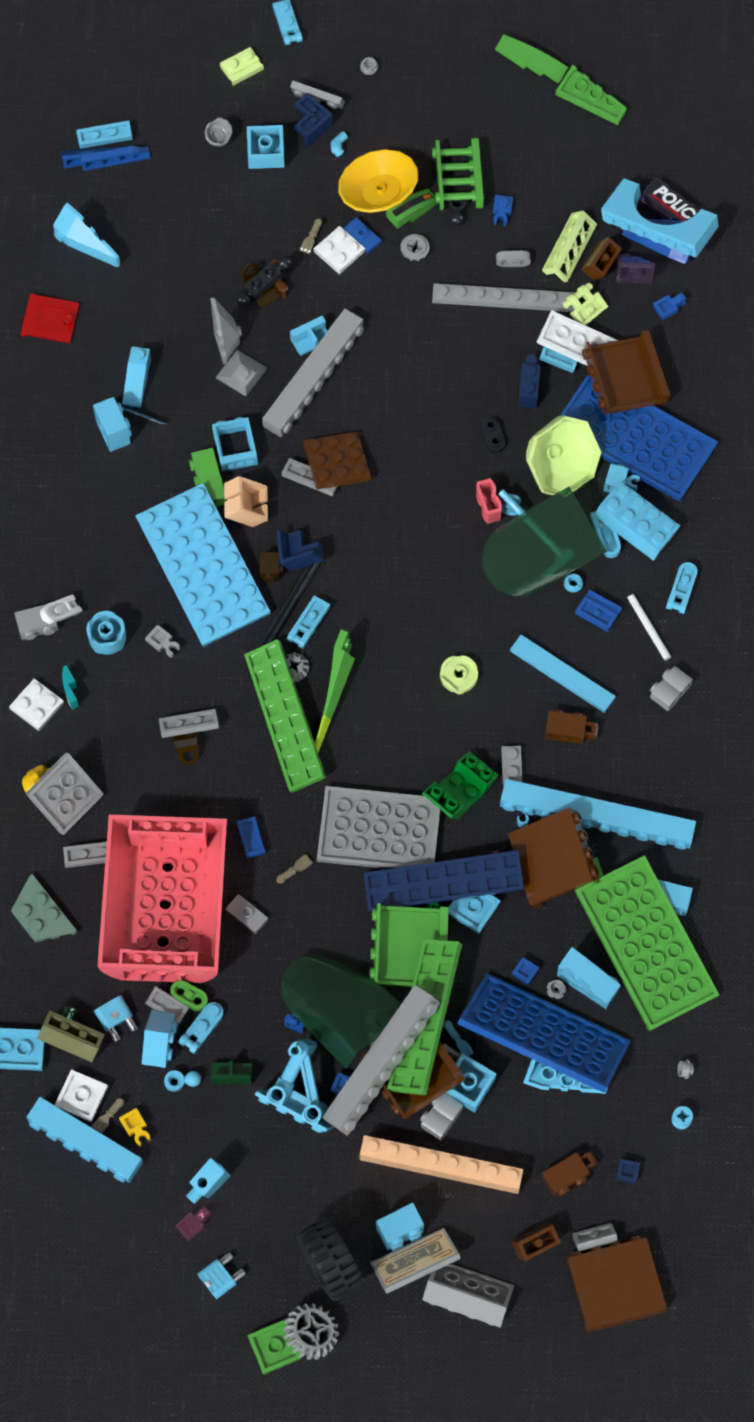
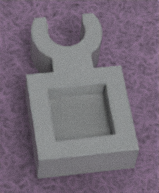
(161, 639)

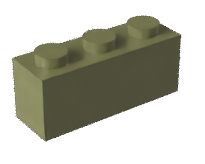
(70, 1036)

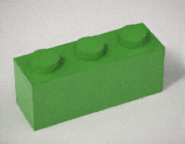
(208, 473)

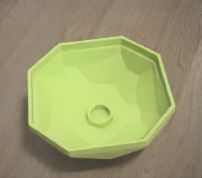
(563, 455)

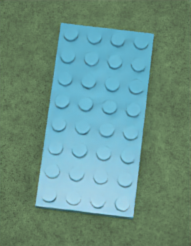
(203, 564)

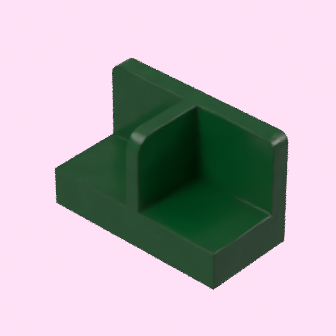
(231, 1073)

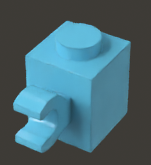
(619, 473)

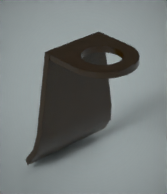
(270, 295)
(186, 743)

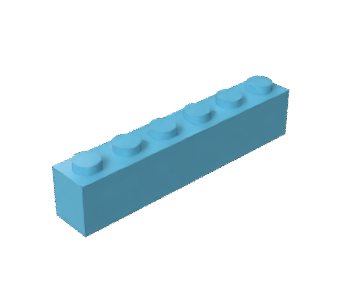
(85, 1140)

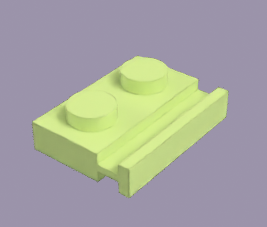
(241, 66)

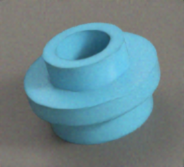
(573, 578)

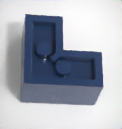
(316, 119)
(294, 552)

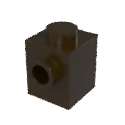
(270, 566)

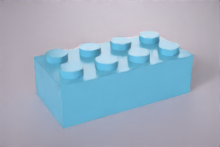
(636, 520)

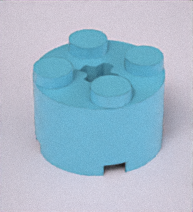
(112, 641)

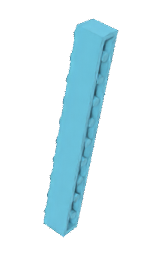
(599, 814)

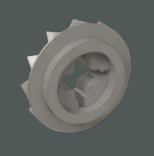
(410, 241)
(302, 668)

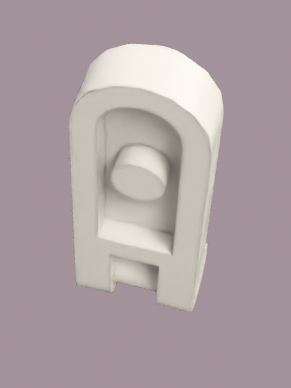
(60, 610)

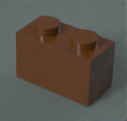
(601, 258)
(535, 1241)

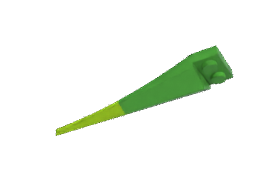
(340, 670)

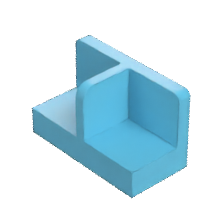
(308, 335)

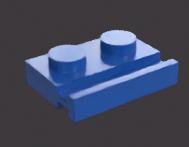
(598, 610)

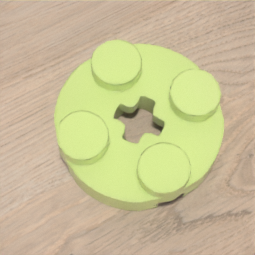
(458, 664)

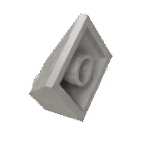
(241, 373)

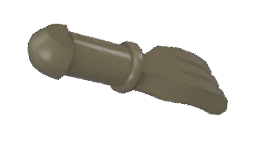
(308, 242)
(300, 865)
(103, 1121)

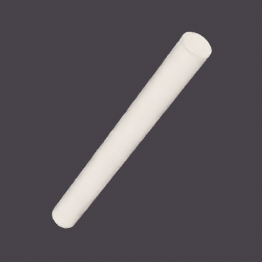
(649, 627)

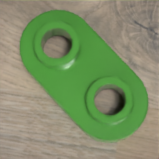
(190, 995)

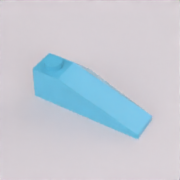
(77, 235)
(544, 1077)

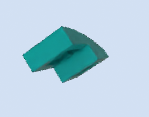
(69, 684)

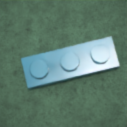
(104, 134)

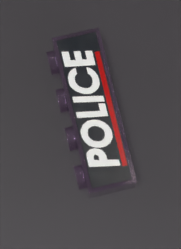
(667, 202)

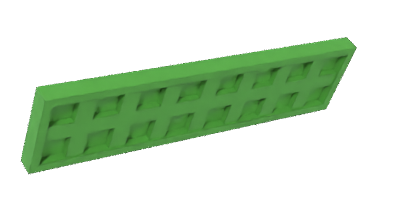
(285, 716)
(435, 976)

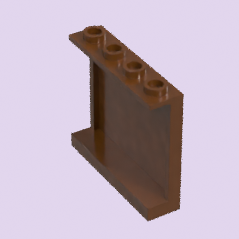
(626, 374)
(554, 856)
(443, 1078)
(616, 1284)

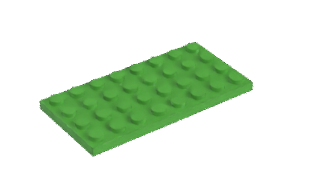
(647, 943)

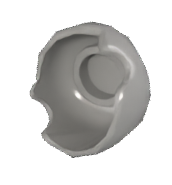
(218, 132)

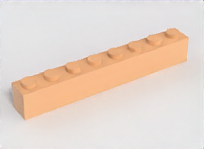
(441, 1164)

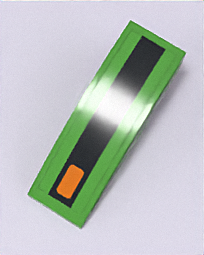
(411, 208)

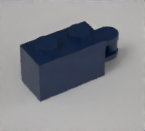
(529, 383)

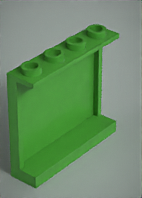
(399, 941)

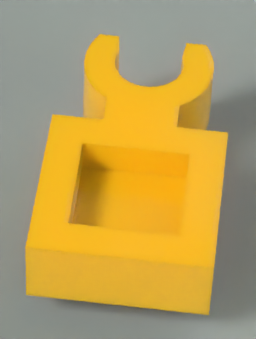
(134, 1124)

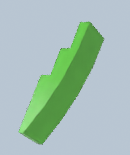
(530, 57)

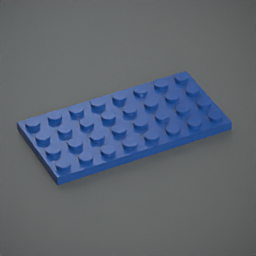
(645, 441)
(544, 1032)

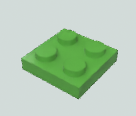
(272, 1348)

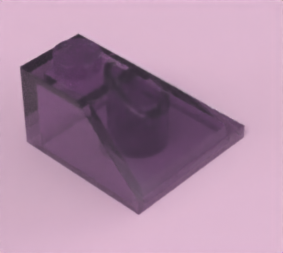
(634, 269)

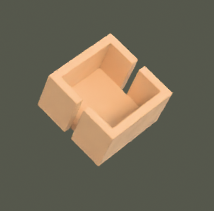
(242, 497)

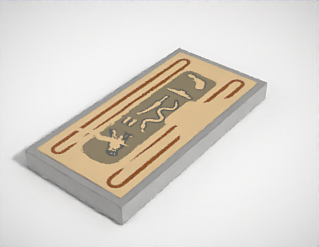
(415, 1260)

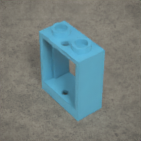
(236, 460)

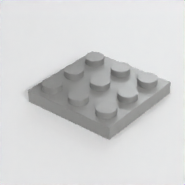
(64, 793)

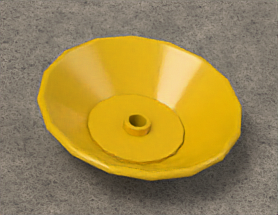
(378, 181)

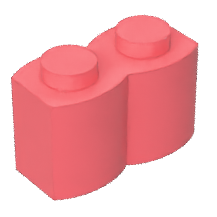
(488, 500)

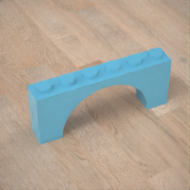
(685, 237)

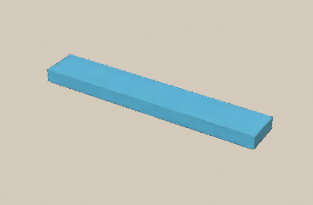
(562, 673)

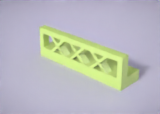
(567, 241)

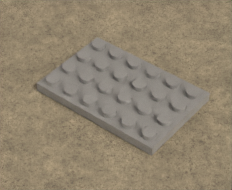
(377, 829)

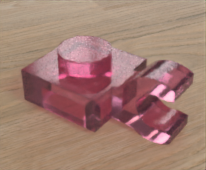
(190, 1224)

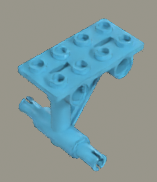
(292, 1101)

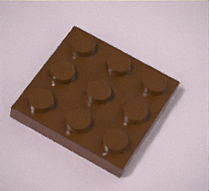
(336, 460)

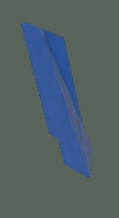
(103, 157)

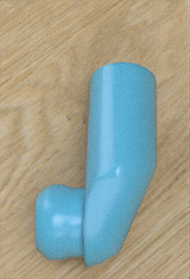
(336, 144)

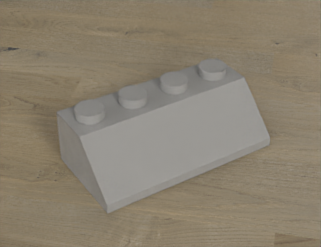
(469, 1293)

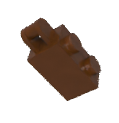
(569, 727)
(568, 1173)

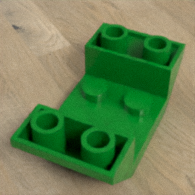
(462, 786)

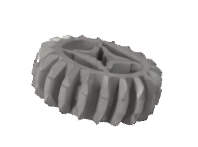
(309, 1316)

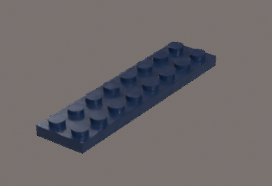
(444, 880)

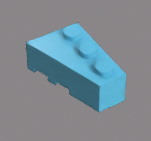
(588, 978)

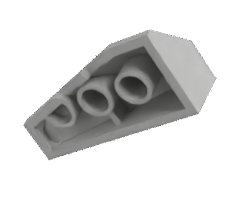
(225, 331)

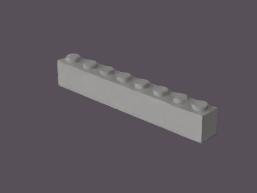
(313, 373)
(381, 1060)

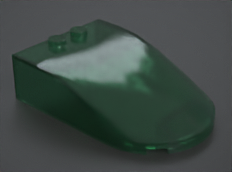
(540, 546)
(337, 1005)

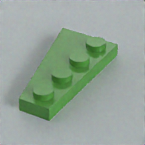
(585, 94)

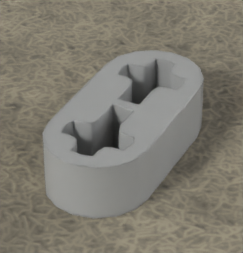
(513, 258)

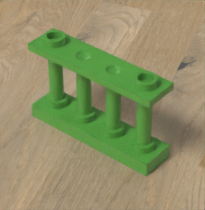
(474, 180)

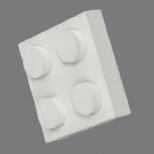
(339, 250)
(36, 704)
(81, 1096)

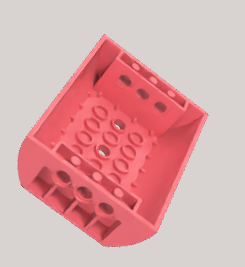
(137, 886)

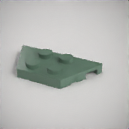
(40, 913)

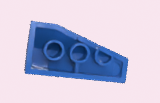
(658, 247)

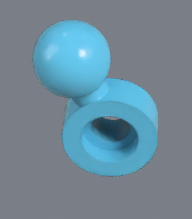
(192, 1079)

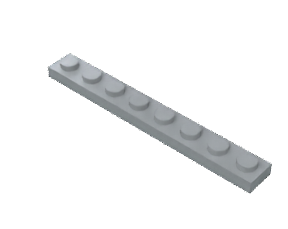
(500, 297)

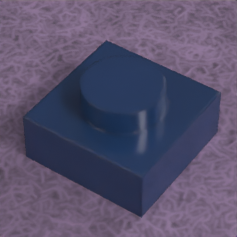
(627, 1171)

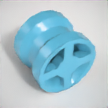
(506, 509)
(682, 1122)

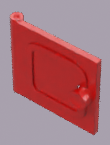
(47, 317)

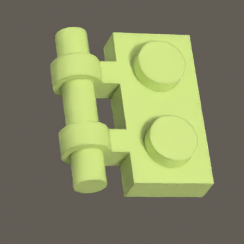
(588, 309)

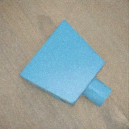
(215, 1177)

